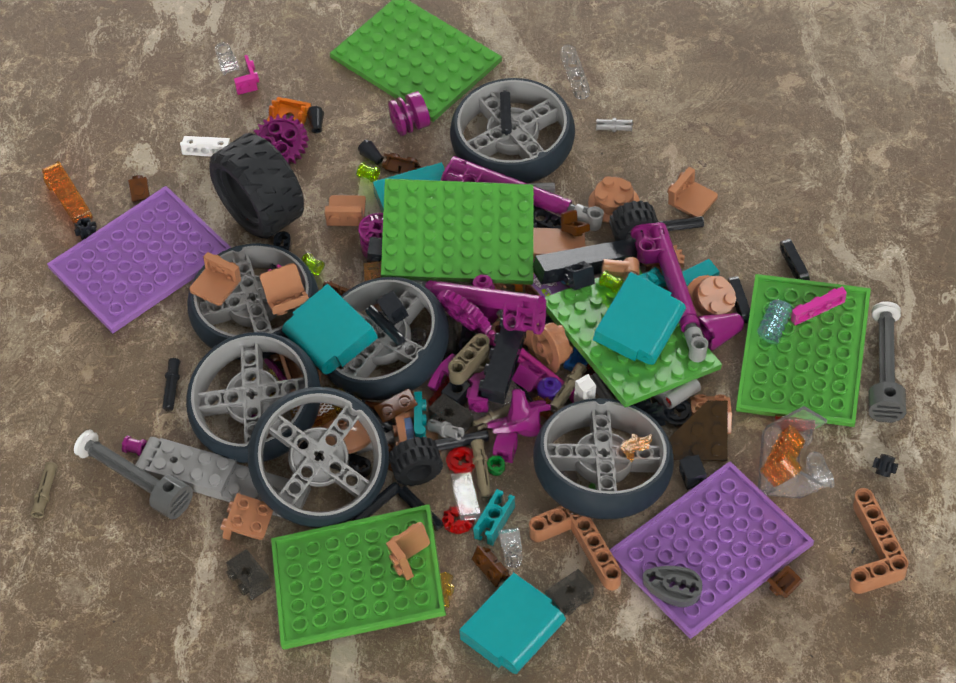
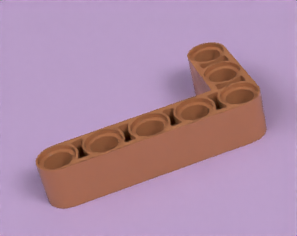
(584, 537)
(880, 543)

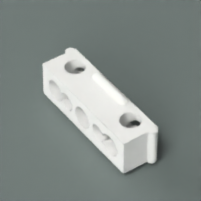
(202, 145)
(584, 389)

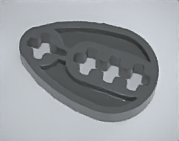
(673, 595)

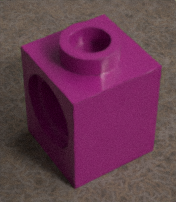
(528, 375)
(506, 446)

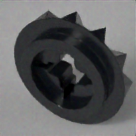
(685, 409)

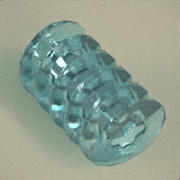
(774, 321)

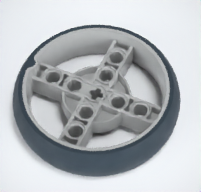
(547, 109)
(247, 302)
(248, 347)
(383, 351)
(273, 422)
(600, 459)

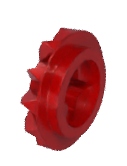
(458, 454)
(459, 526)

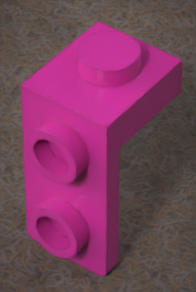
(248, 82)

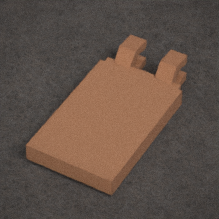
(554, 240)

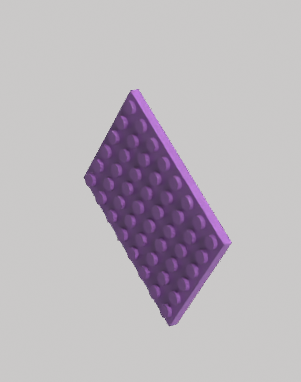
(137, 259)
(723, 534)

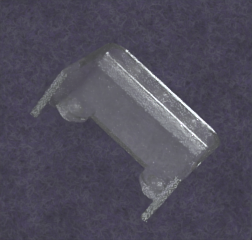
(801, 485)

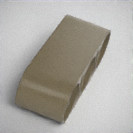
(469, 359)

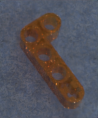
(59, 181)
(781, 461)

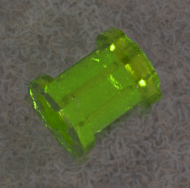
(368, 172)
(313, 263)
(606, 277)

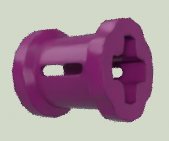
(133, 445)

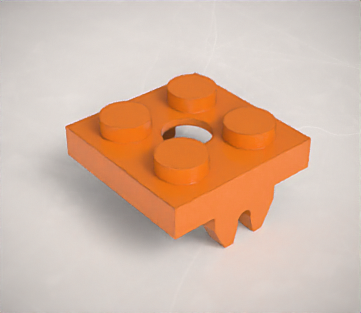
(285, 106)

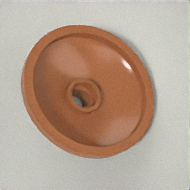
(354, 440)

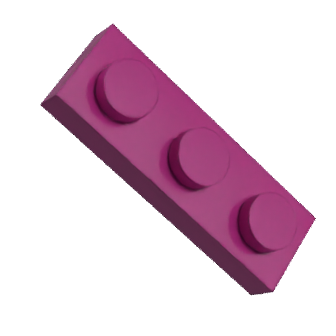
(818, 305)

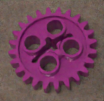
(281, 140)
(464, 312)

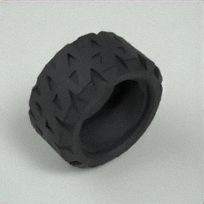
(256, 185)

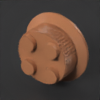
(611, 194)
(712, 295)
(549, 347)

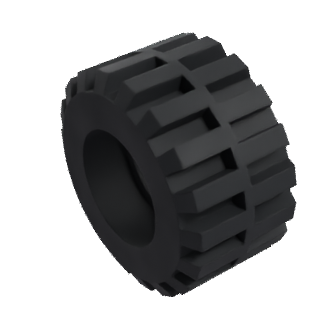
(629, 216)
(415, 461)

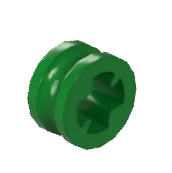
(496, 470)

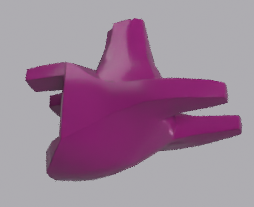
(521, 417)

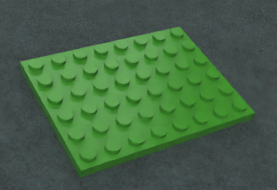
(415, 51)
(457, 231)
(813, 362)
(628, 380)
(344, 583)

